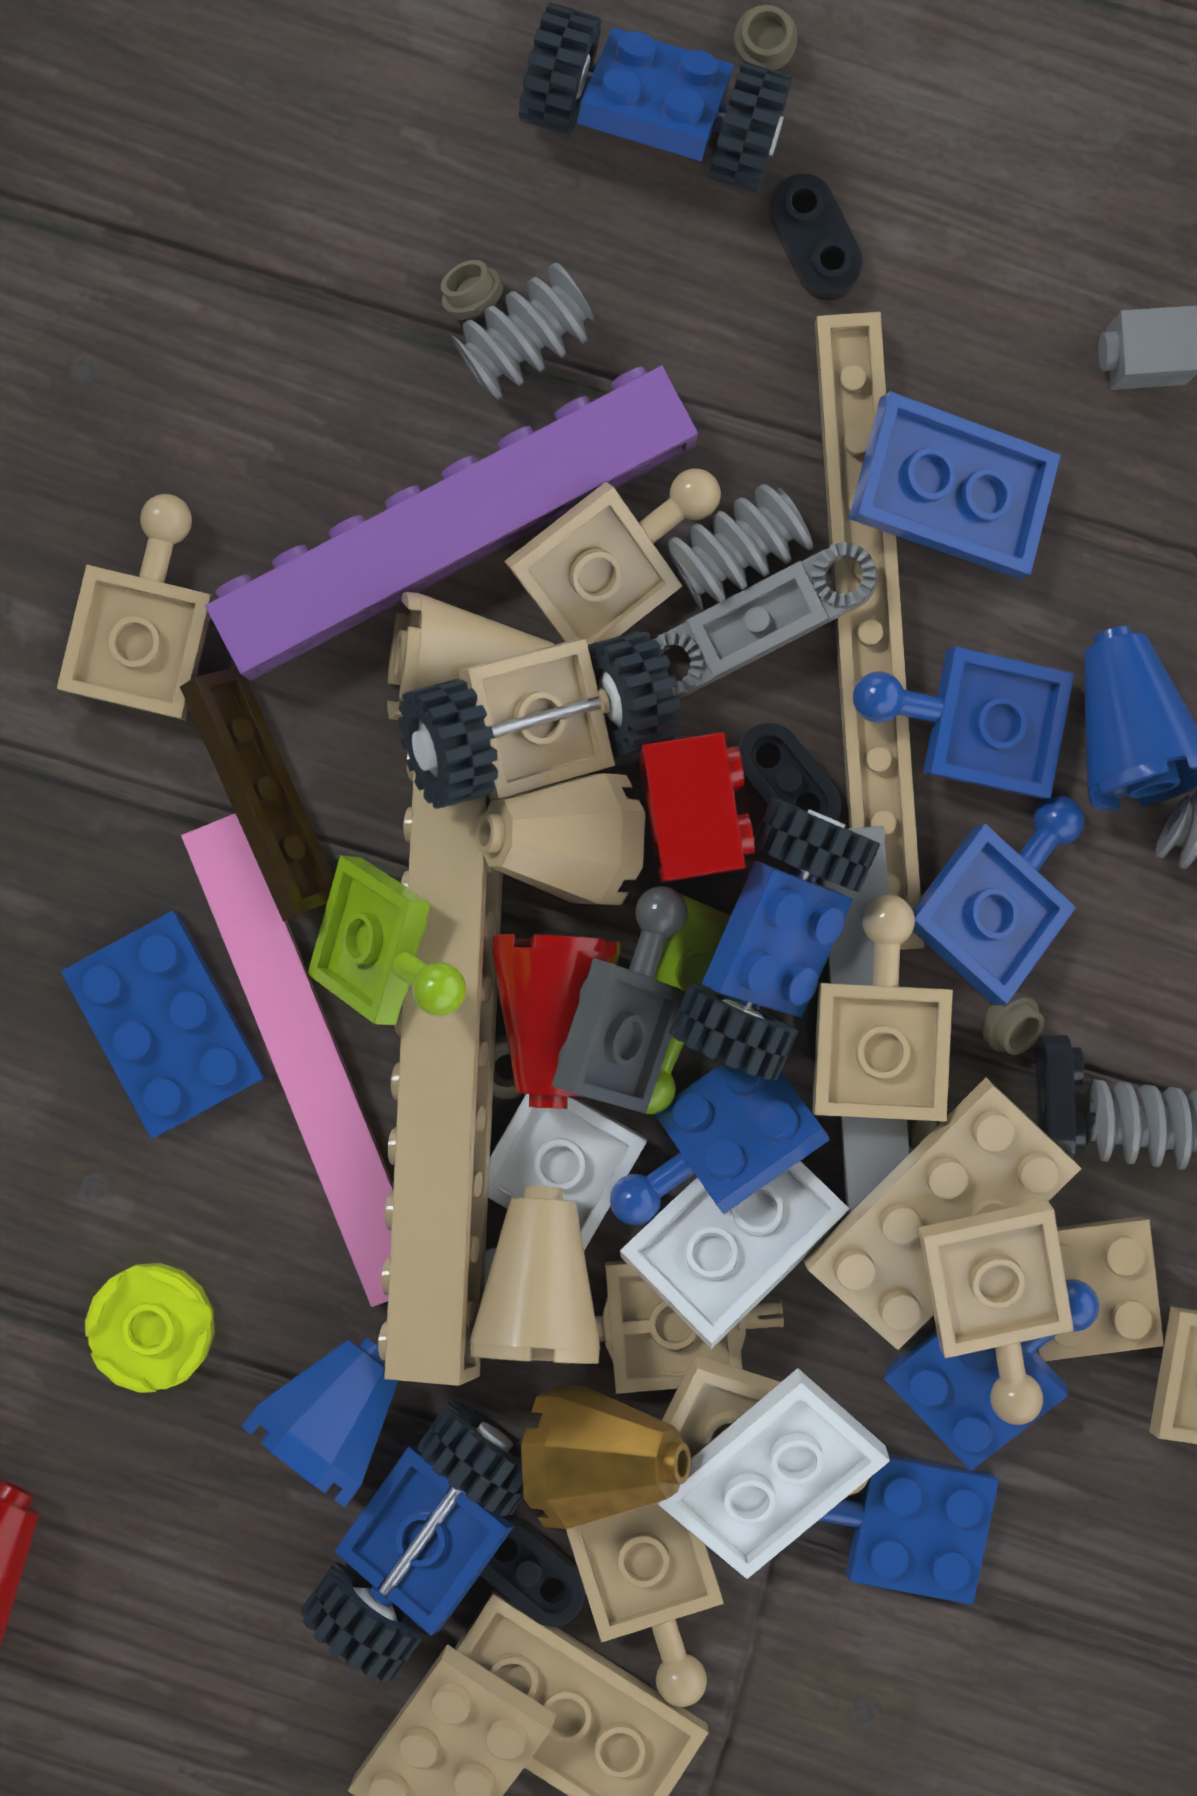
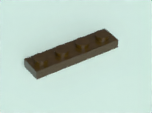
(260, 791)

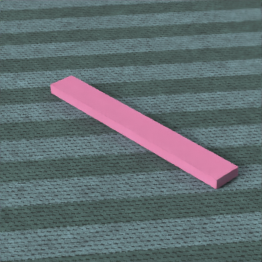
(298, 1043)

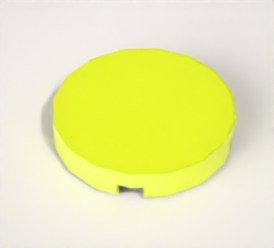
(150, 1327)

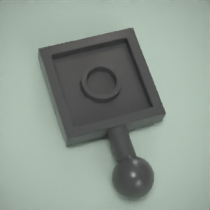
(625, 1015)

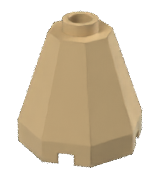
(568, 838)

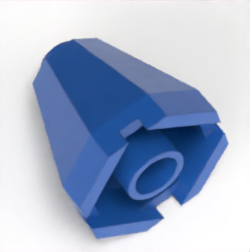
(329, 1418)

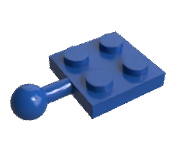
(991, 723)
(993, 908)
(731, 1135)
(956, 1390)
(919, 1528)

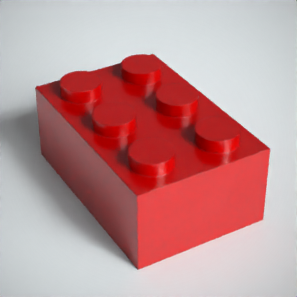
(693, 807)

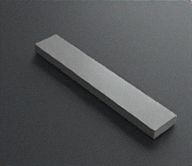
(869, 1145)

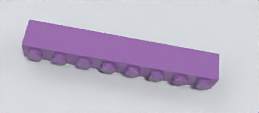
(452, 523)

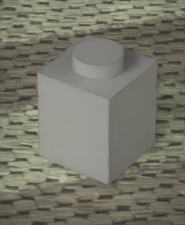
(1150, 347)

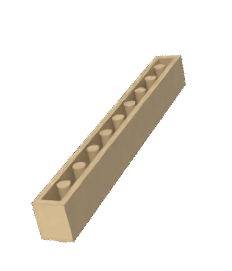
(442, 1108)

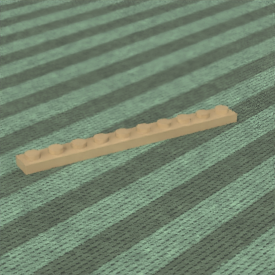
(871, 635)

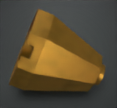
(597, 1458)

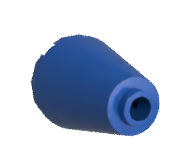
(1136, 724)

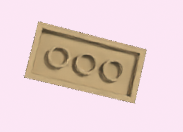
(968, 1166)
(608, 1726)

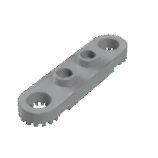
(767, 616)

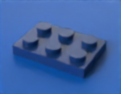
(954, 486)
(163, 1024)

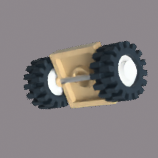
(538, 718)

